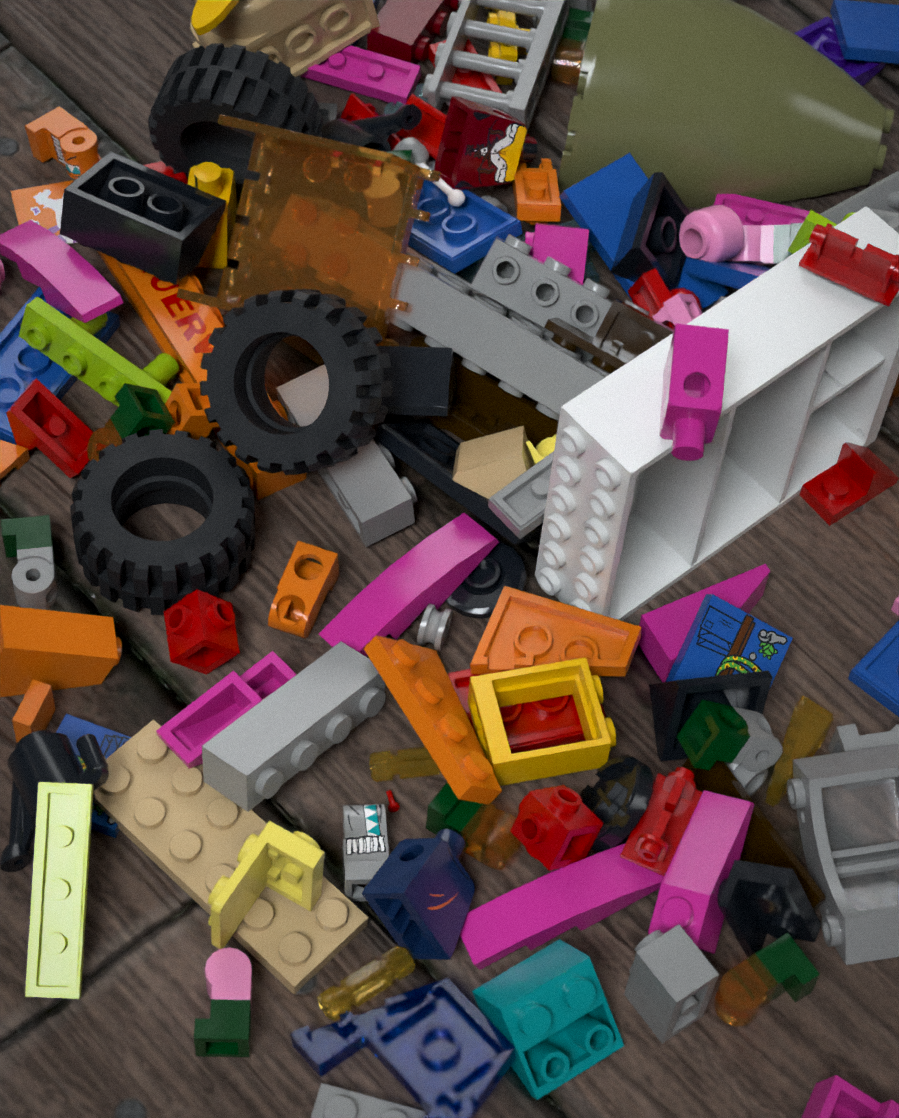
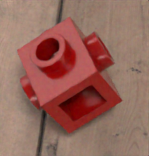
(201, 632)
(556, 826)

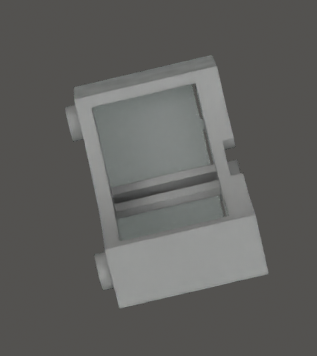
(852, 846)

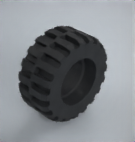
(229, 84)
(239, 391)
(159, 472)

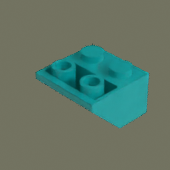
(551, 1015)

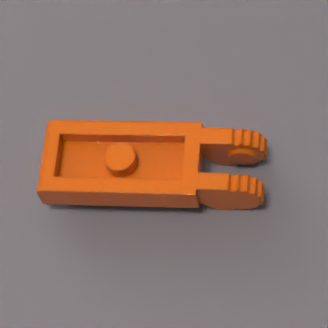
(536, 193)

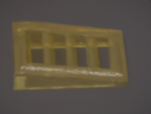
(803, 739)

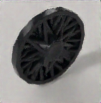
(481, 589)

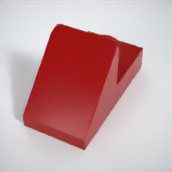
(46, 423)
(848, 483)

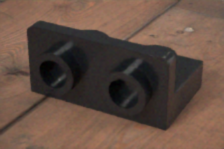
(764, 902)

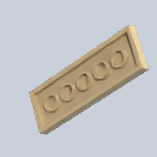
(197, 840)

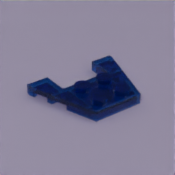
(427, 1041)

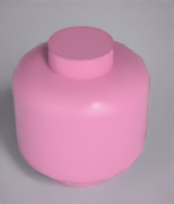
(711, 234)

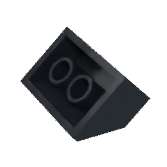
(140, 217)

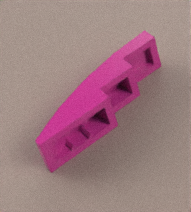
(59, 271)
(407, 586)
(554, 904)

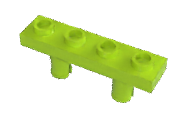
(87, 358)

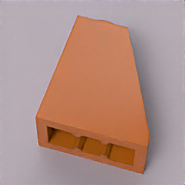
(54, 649)

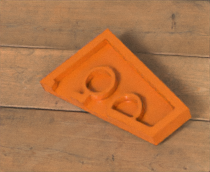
(541, 631)

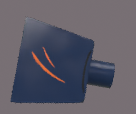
(423, 894)

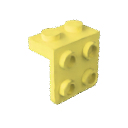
(273, 859)

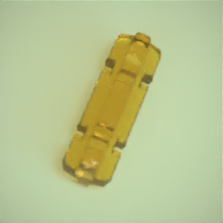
(406, 763)
(366, 982)

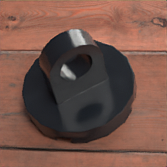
(618, 799)

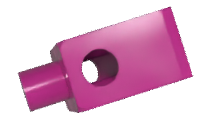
(693, 388)

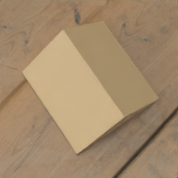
(492, 461)

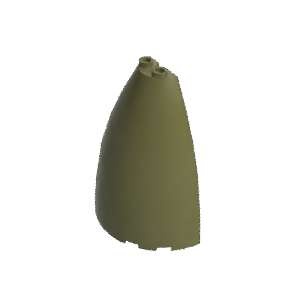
(718, 105)

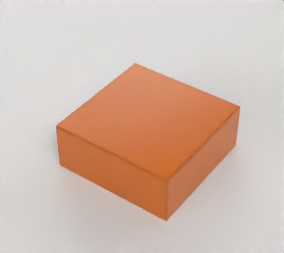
(34, 710)

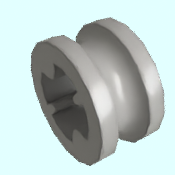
(434, 627)

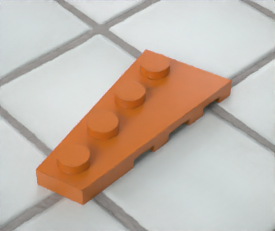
(436, 714)

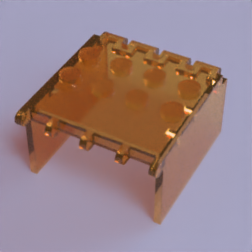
(322, 222)

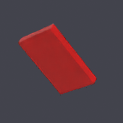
(532, 723)

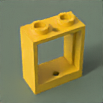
(534, 684)

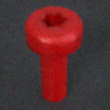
(393, 806)

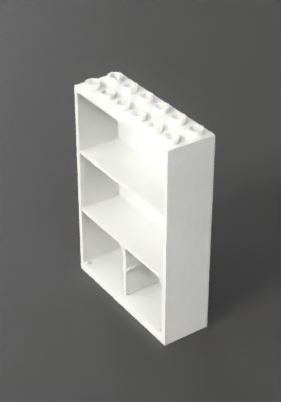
(800, 381)

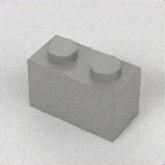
(670, 982)

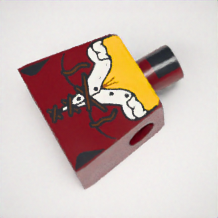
(481, 146)

